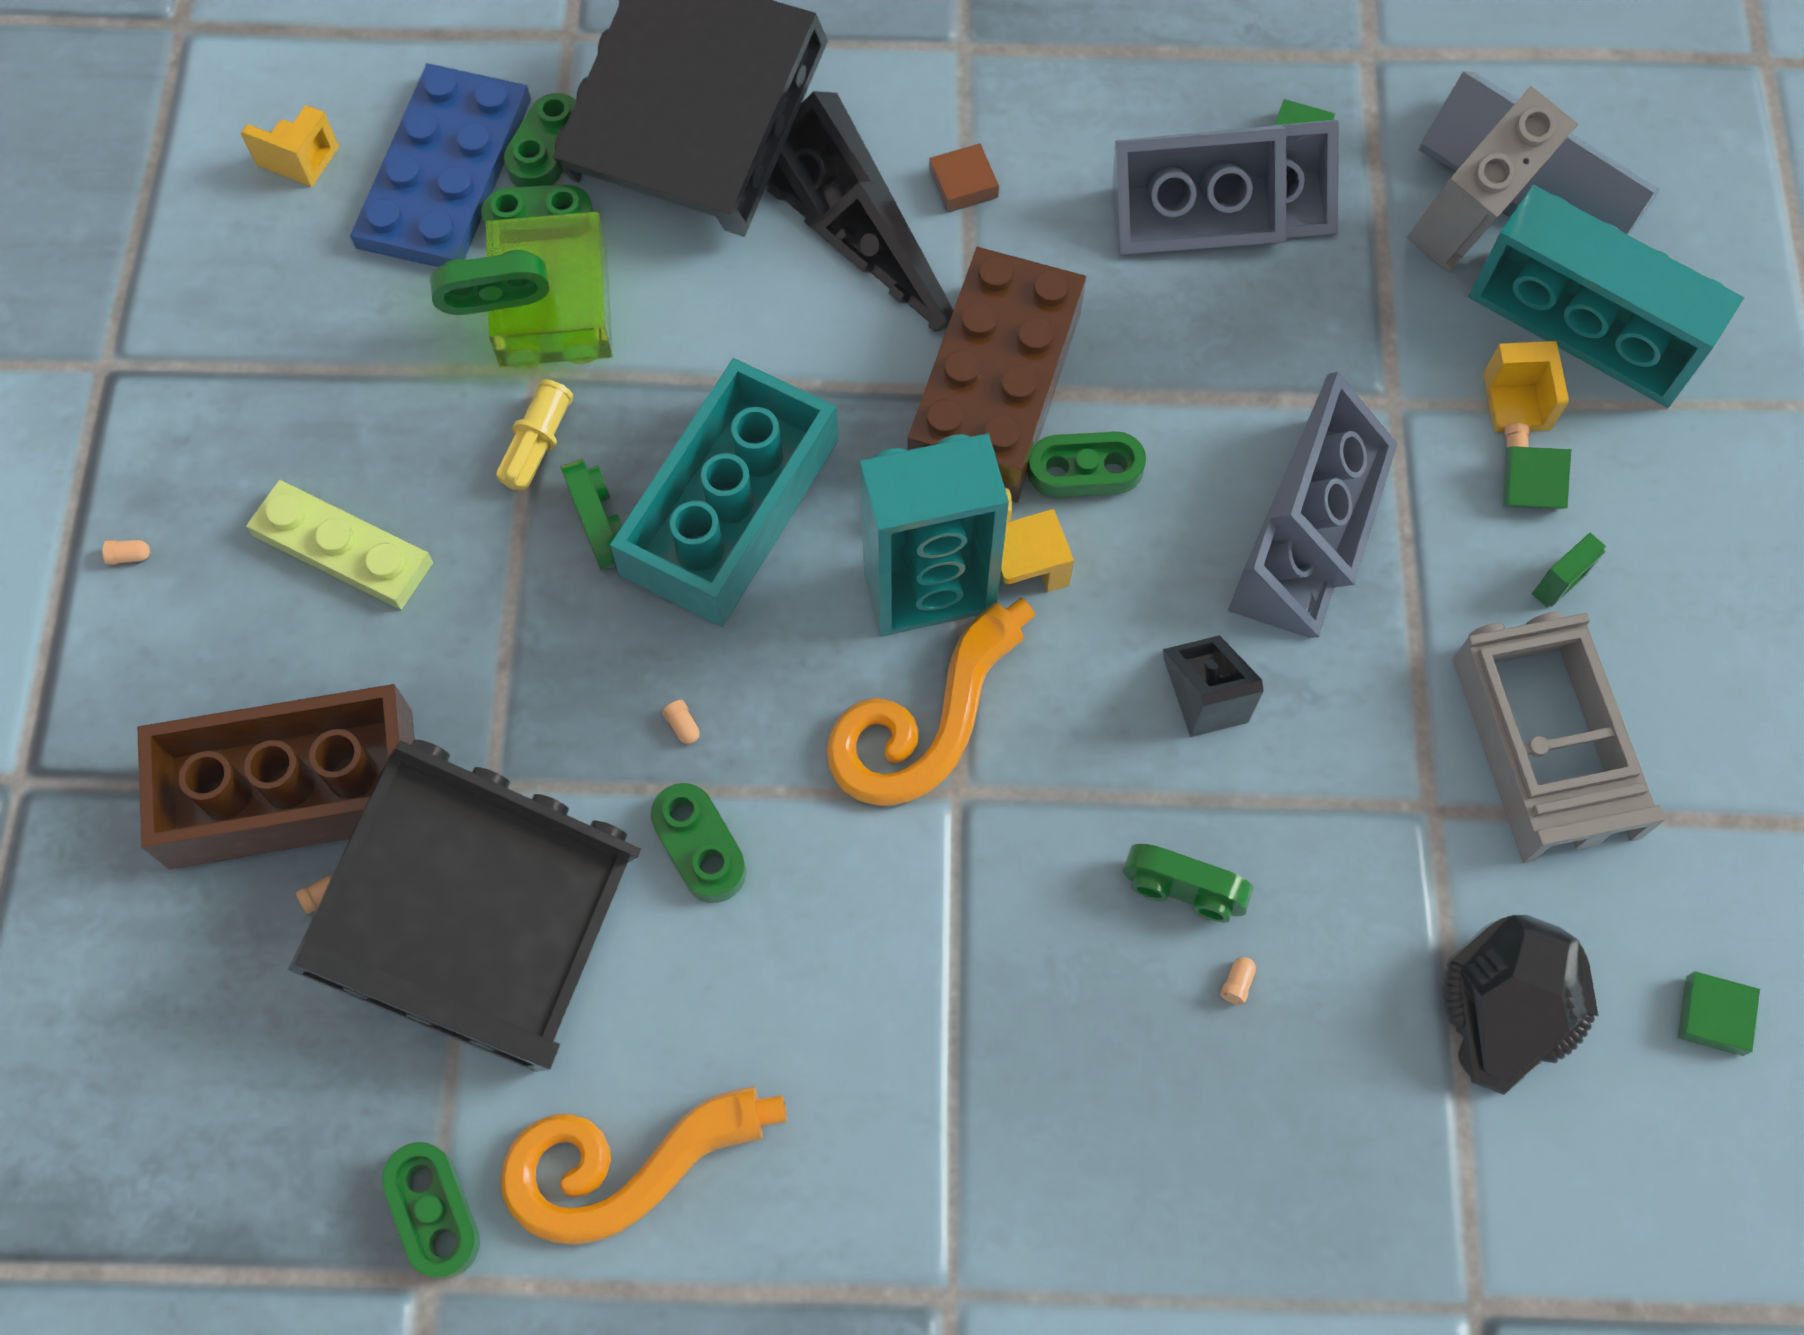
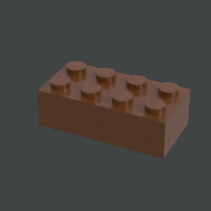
(1001, 359)
(265, 775)

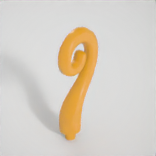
(977, 650)
(711, 1125)

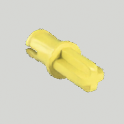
(534, 435)

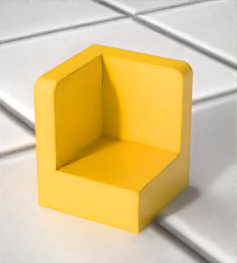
(296, 148)
(1525, 385)
(1037, 548)

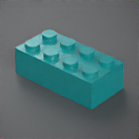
(1603, 296)
(726, 492)
(932, 532)

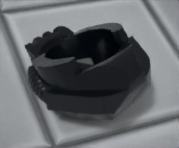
(1518, 999)

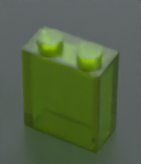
(575, 314)

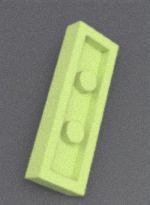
(340, 544)

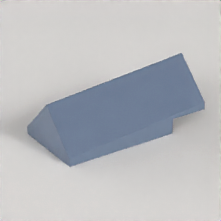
(1572, 172)
(1226, 187)
(1318, 515)

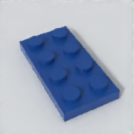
(441, 166)

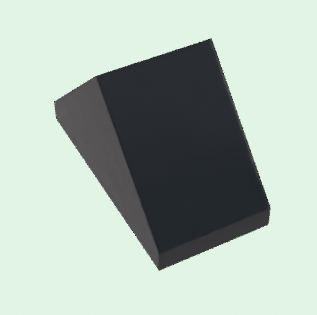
(1212, 685)

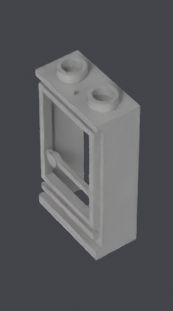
(1491, 178)
(1569, 809)

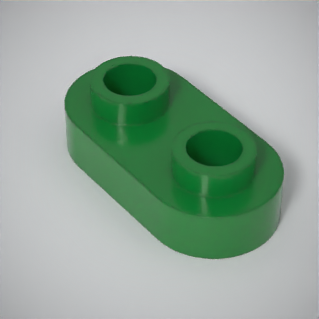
(538, 136)
(535, 202)
(489, 283)
(1084, 461)
(587, 492)
(696, 840)
(1165, 874)
(430, 1213)

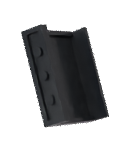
(693, 101)
(465, 905)

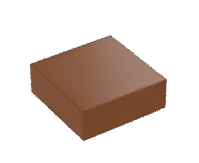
(963, 177)

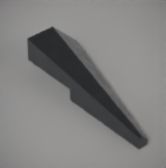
(845, 200)

